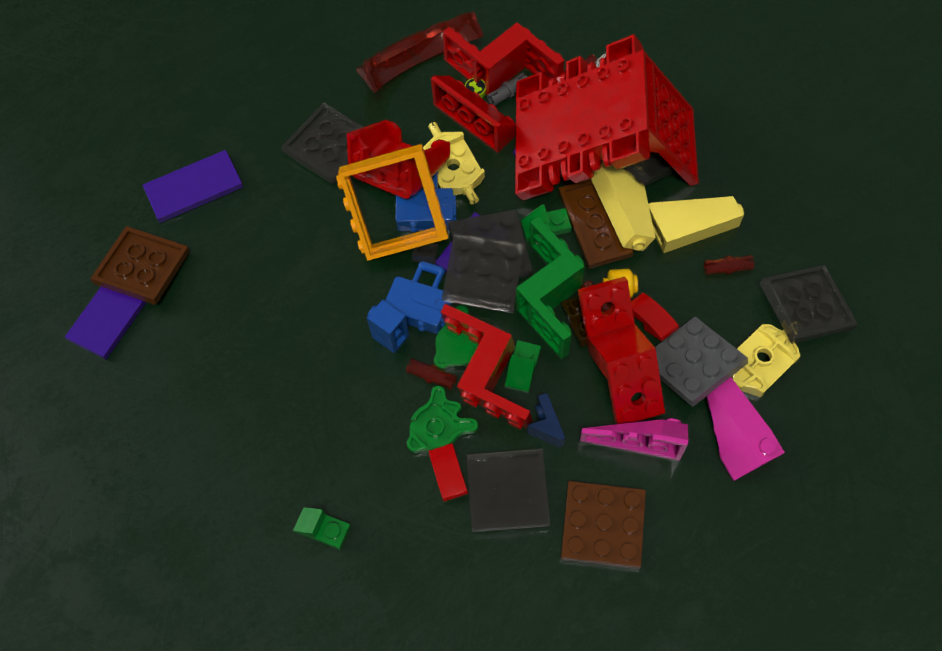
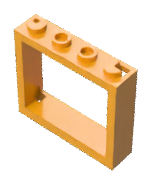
(358, 223)

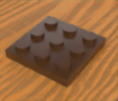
(140, 265)
(603, 525)

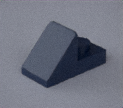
(548, 428)

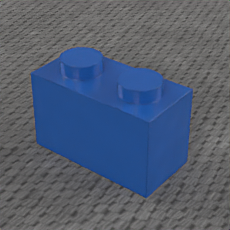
(387, 326)

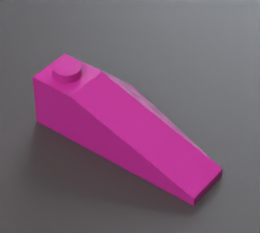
(740, 431)
(655, 437)

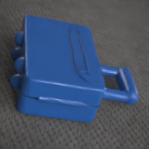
(414, 212)
(418, 301)

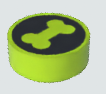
(479, 87)

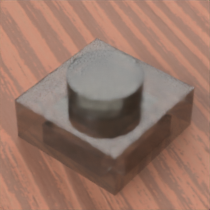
(426, 253)

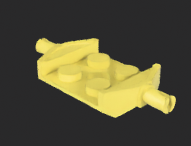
(468, 174)
(759, 375)

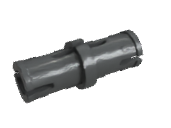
(506, 91)

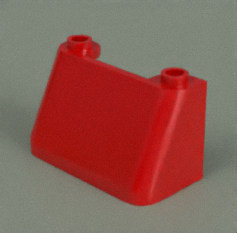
(400, 177)

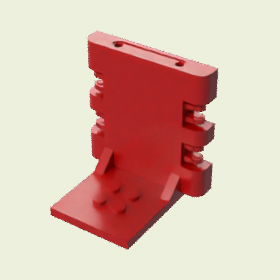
(598, 115)

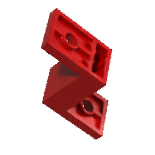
(502, 57)
(621, 351)
(485, 366)

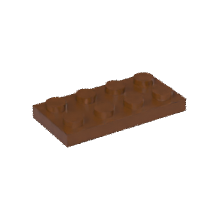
(592, 225)

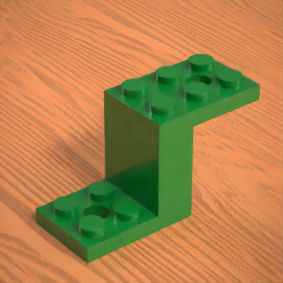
(549, 287)

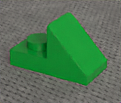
(556, 219)
(522, 366)
(322, 528)

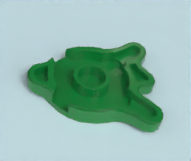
(453, 349)
(438, 423)

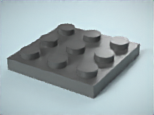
(697, 361)

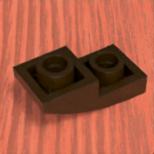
(574, 317)

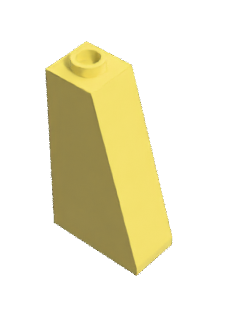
(625, 205)
(693, 220)

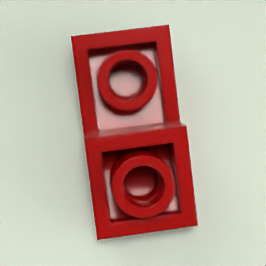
(655, 318)
(448, 472)

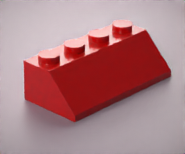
(472, 112)

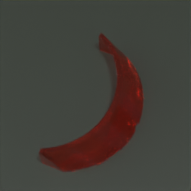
(415, 49)

